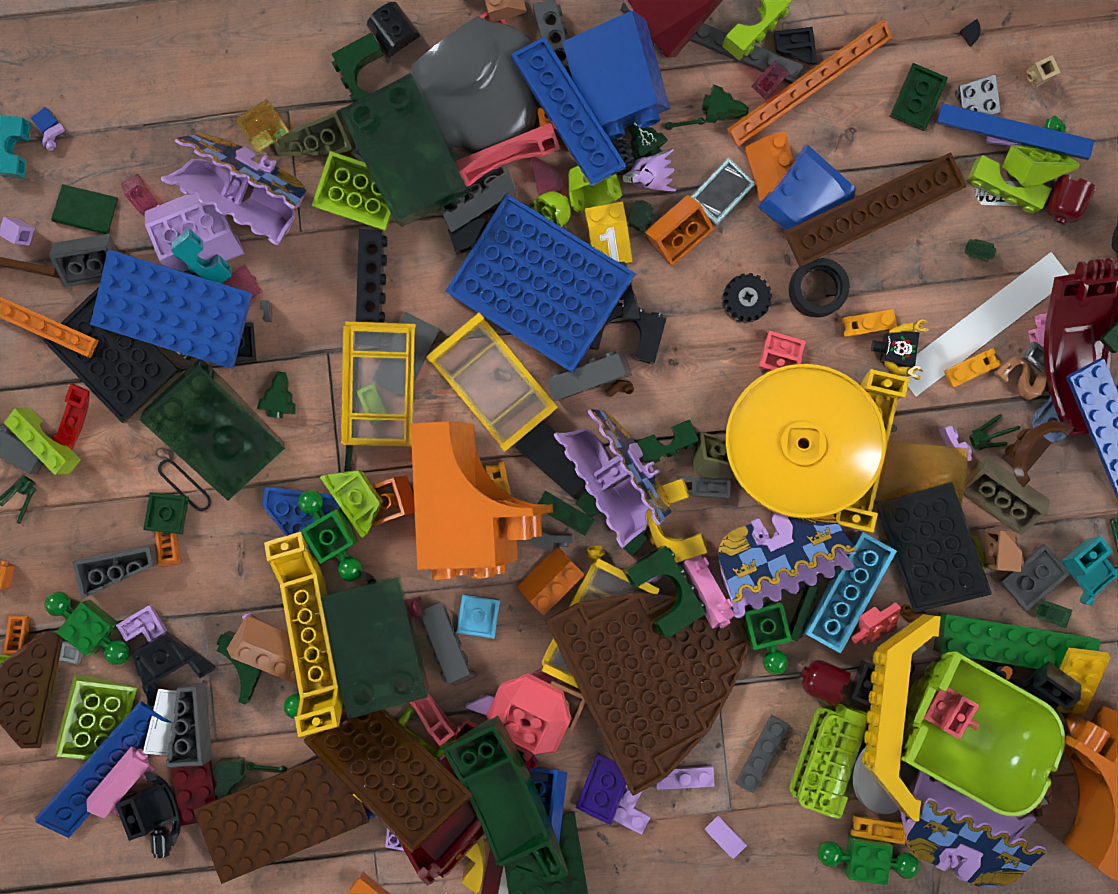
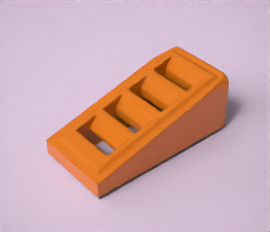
(175, 553)
(9, 638)

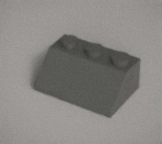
(81, 259)

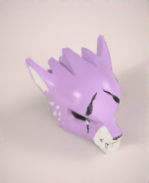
(654, 173)

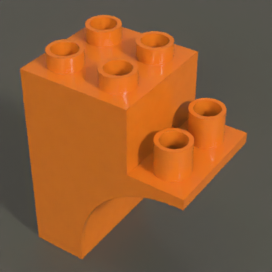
(460, 510)
(1094, 756)

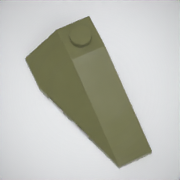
(317, 137)
(711, 457)

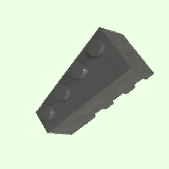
(484, 194)
(108, 568)
(446, 645)

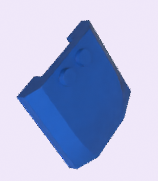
(806, 191)

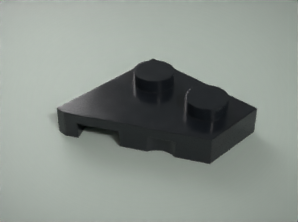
(796, 44)

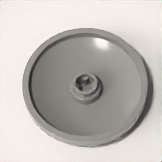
(871, 793)

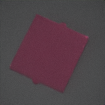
(244, 280)

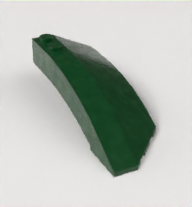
(506, 801)

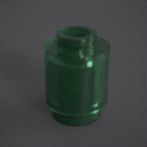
(980, 250)

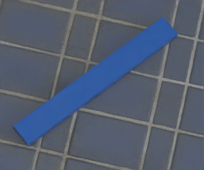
(1015, 131)

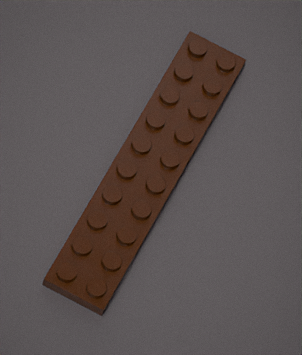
(874, 209)

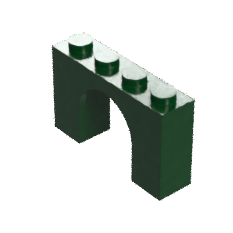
(352, 59)
(687, 606)

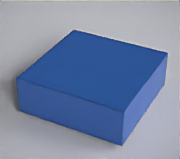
(44, 119)

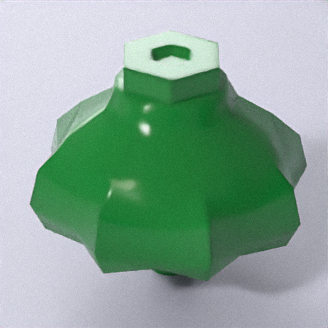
(1055, 124)

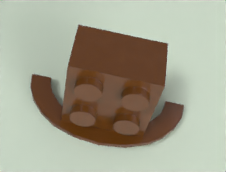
(1030, 447)

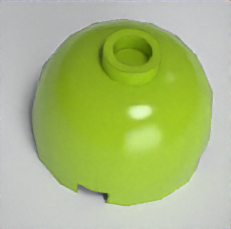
(553, 207)

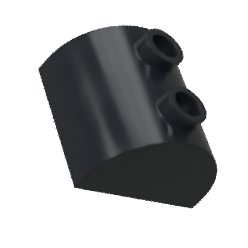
(392, 28)

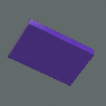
(602, 790)

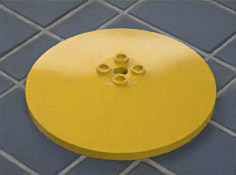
(812, 405)

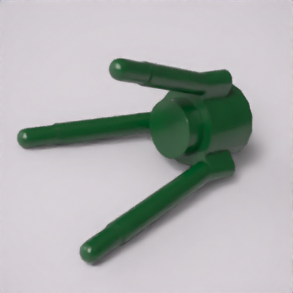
(980, 439)
(23, 486)

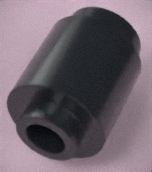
(160, 842)

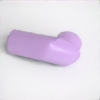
(49, 136)

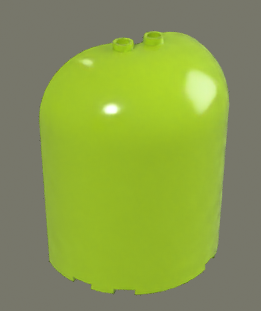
(1003, 760)

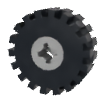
(745, 307)

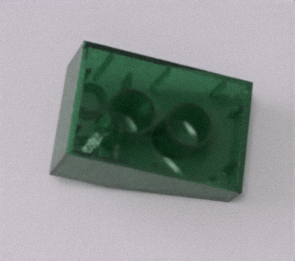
(405, 150)
(212, 429)
(374, 646)

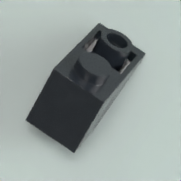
(467, 235)

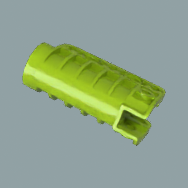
(830, 759)

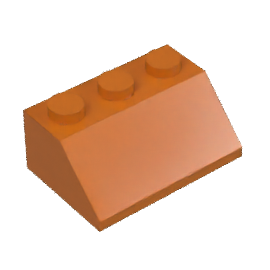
(769, 161)
(679, 230)
(550, 580)

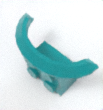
(1091, 567)

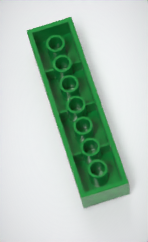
(1007, 641)

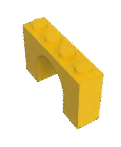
(682, 548)

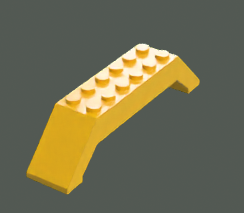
(314, 665)
(889, 709)

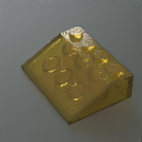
(922, 466)

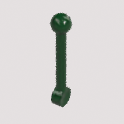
(669, 125)
(250, 766)

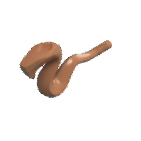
(1026, 391)

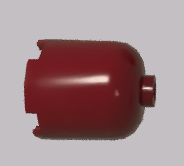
(1069, 199)
(824, 681)

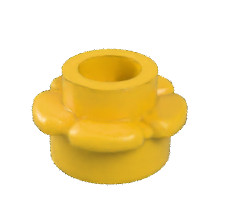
(595, 552)

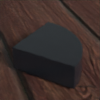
(971, 32)

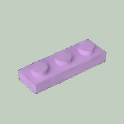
(688, 778)

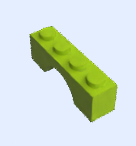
(742, 38)
(987, 175)
(27, 428)

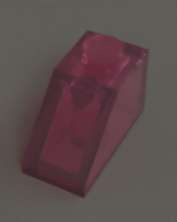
(546, 177)

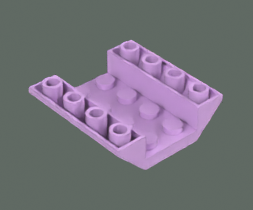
(174, 217)

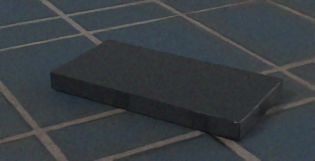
(549, 456)

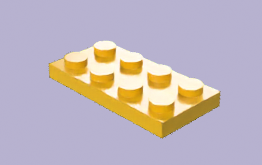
(1087, 669)

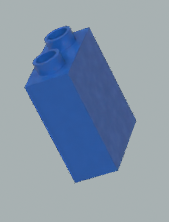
(618, 73)

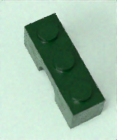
(683, 436)

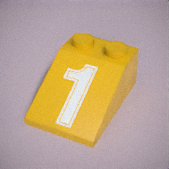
(609, 231)

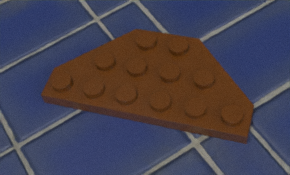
(27, 689)

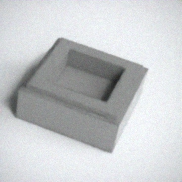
(69, 653)

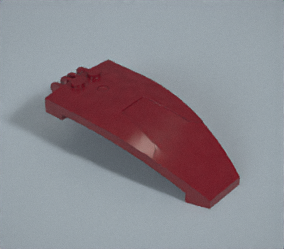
(1077, 316)

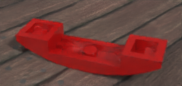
(73, 417)

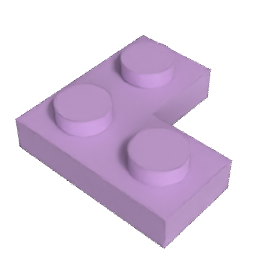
(142, 621)
(629, 815)

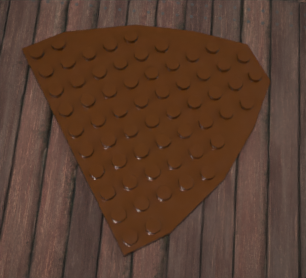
(645, 690)

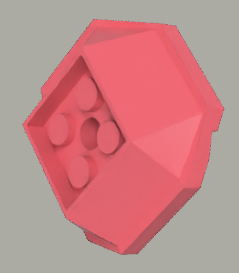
(532, 713)

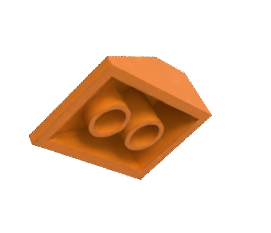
(397, 499)

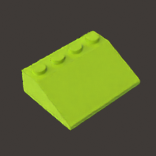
(351, 192)
(92, 714)

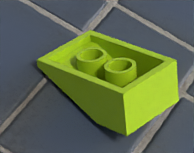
(1036, 165)

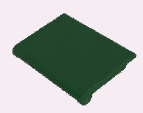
(84, 209)

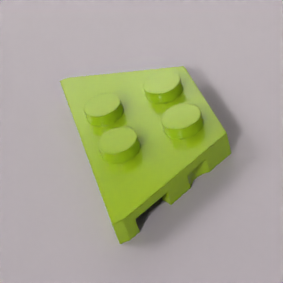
(355, 497)

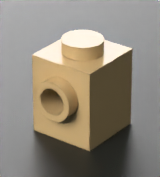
(1042, 71)

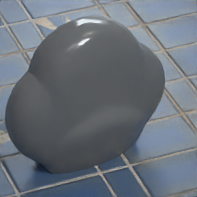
(477, 85)

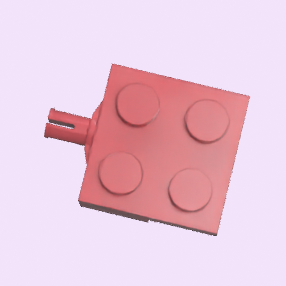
(780, 351)
(876, 623)
(952, 712)

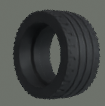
(838, 275)

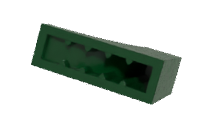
(248, 674)

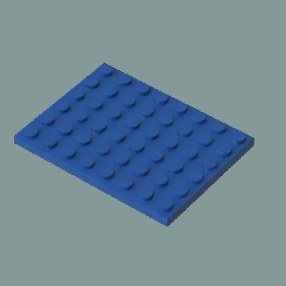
(540, 283)

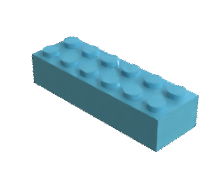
(849, 592)

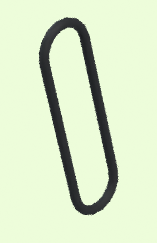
(194, 483)

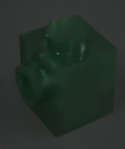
(640, 215)
(1053, 613)

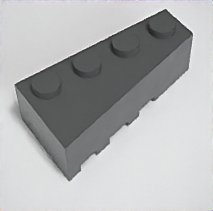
(589, 376)
(190, 731)

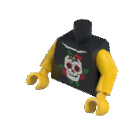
(900, 349)

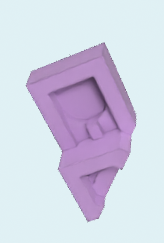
(481, 704)

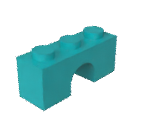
(12, 131)
(187, 248)

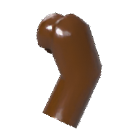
(620, 386)
(908, 614)

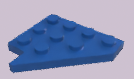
(284, 509)

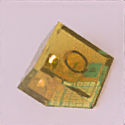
(262, 125)

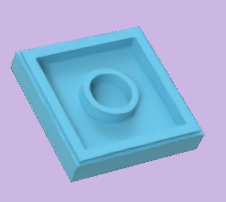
(478, 616)

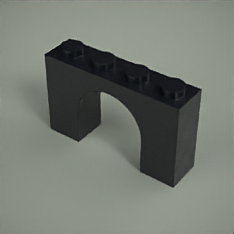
(650, 328)

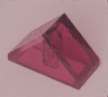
(770, 80)
(138, 194)

